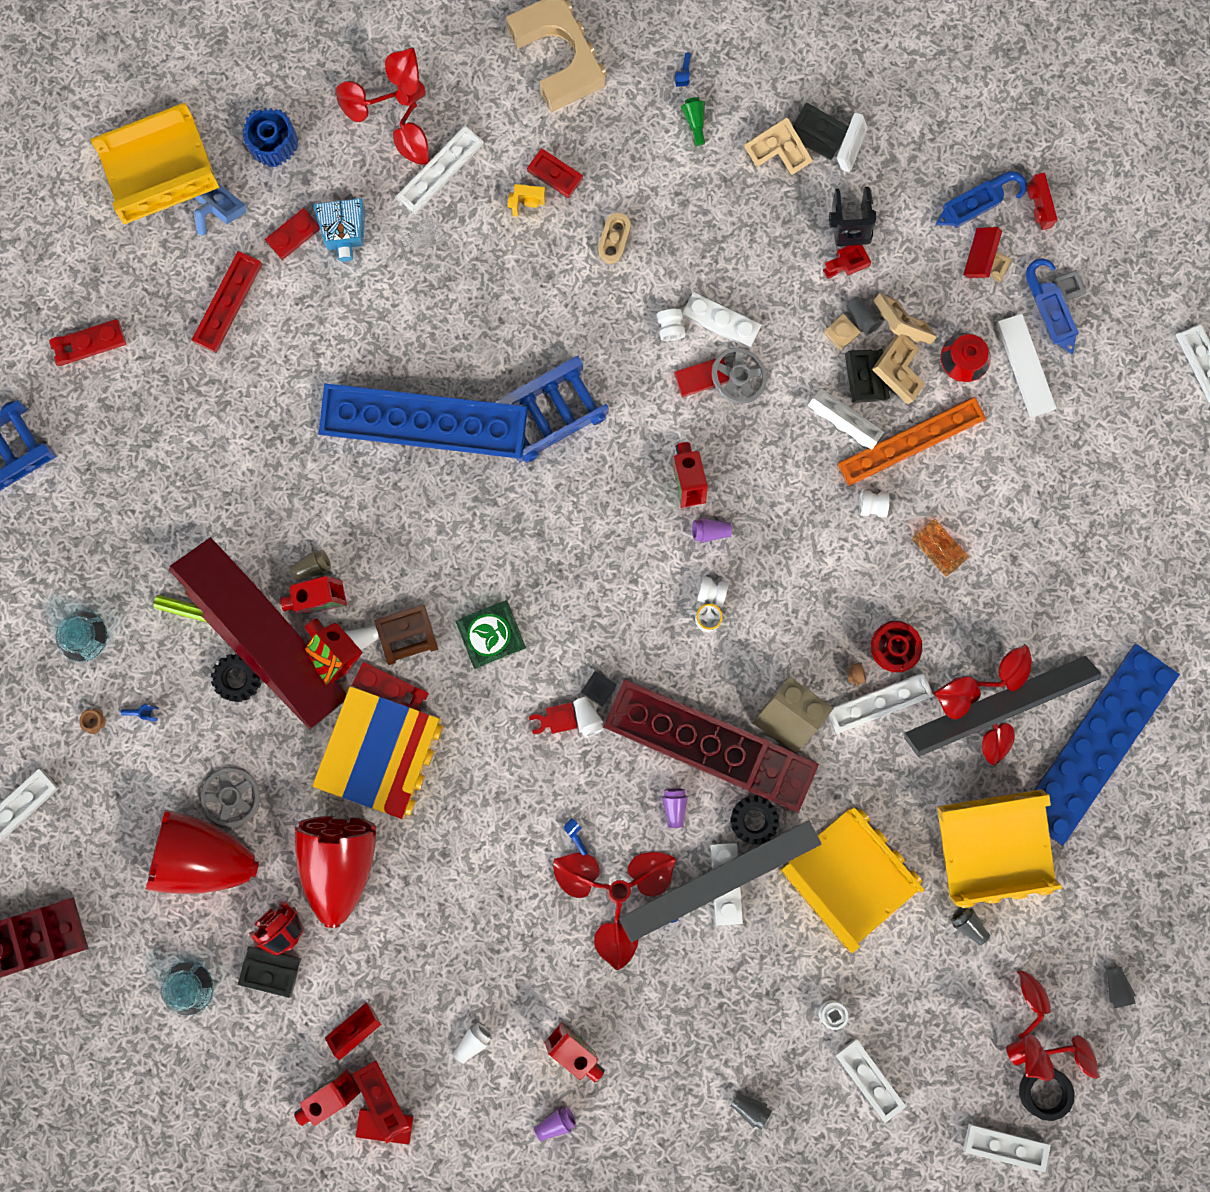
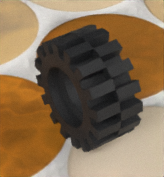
(224, 689)
(770, 815)

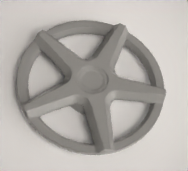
(738, 376)
(230, 797)

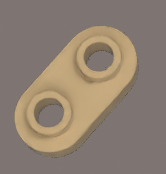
(614, 239)

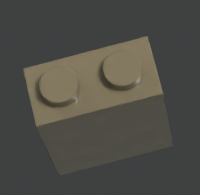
(792, 715)

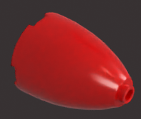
(197, 857)
(334, 864)

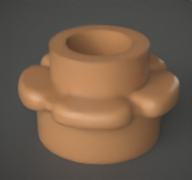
(856, 674)
(85, 720)

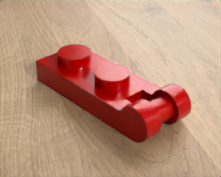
(88, 342)
(387, 686)
(380, 1100)

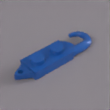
(979, 200)
(1052, 307)

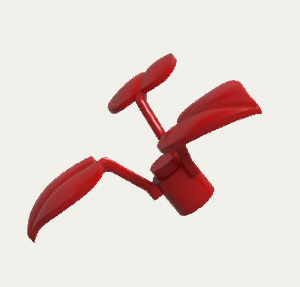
(404, 72)
(963, 691)
(578, 873)
(1029, 1048)

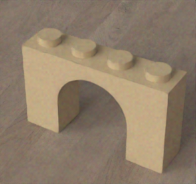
(556, 19)

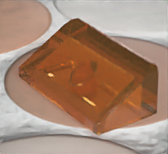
(940, 547)

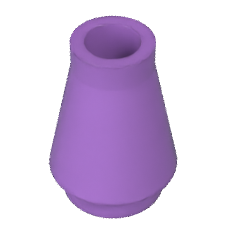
(709, 530)
(675, 806)
(556, 1124)

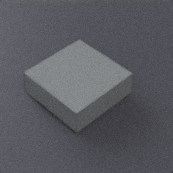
(1070, 285)

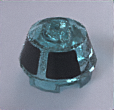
(81, 636)
(187, 988)

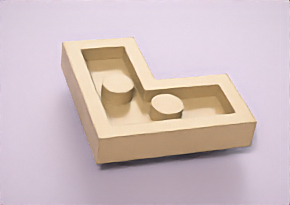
(779, 140)
(901, 322)
(894, 368)

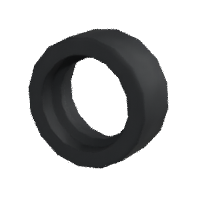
(1048, 1114)

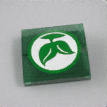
(490, 634)

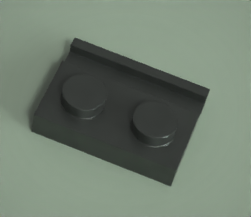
(819, 131)
(863, 381)
(269, 972)

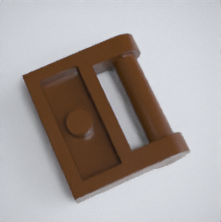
(403, 626)

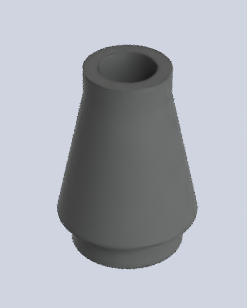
(864, 316)
(969, 924)
(1119, 988)
(751, 1110)

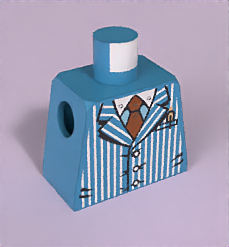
(342, 225)

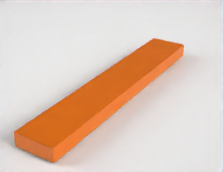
(911, 441)

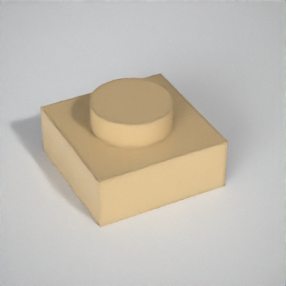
(842, 332)

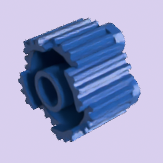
(282, 138)

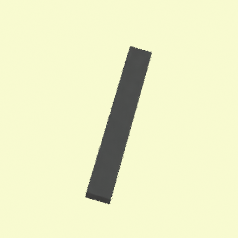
(1002, 706)
(720, 881)

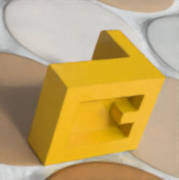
(529, 195)

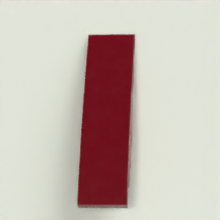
(256, 631)
(711, 746)
(40, 937)

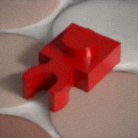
(558, 718)

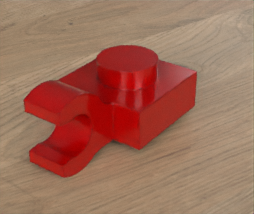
(849, 259)

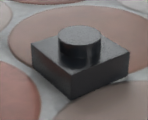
(598, 688)

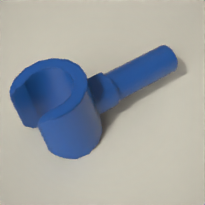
(682, 77)
(144, 712)
(572, 829)

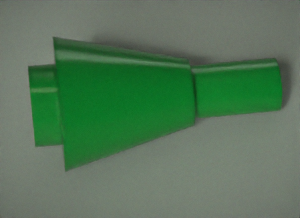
(694, 114)

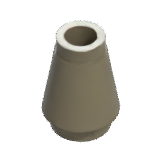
(311, 565)

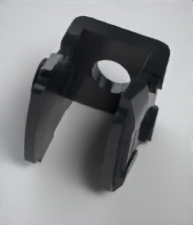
(843, 227)

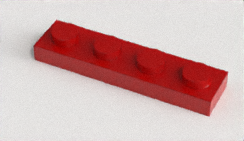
(227, 302)

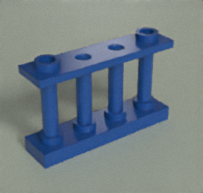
(549, 383)
(36, 454)

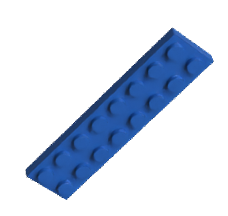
(423, 420)
(1103, 739)

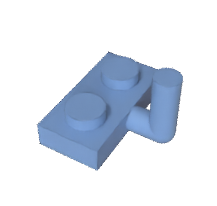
(221, 204)

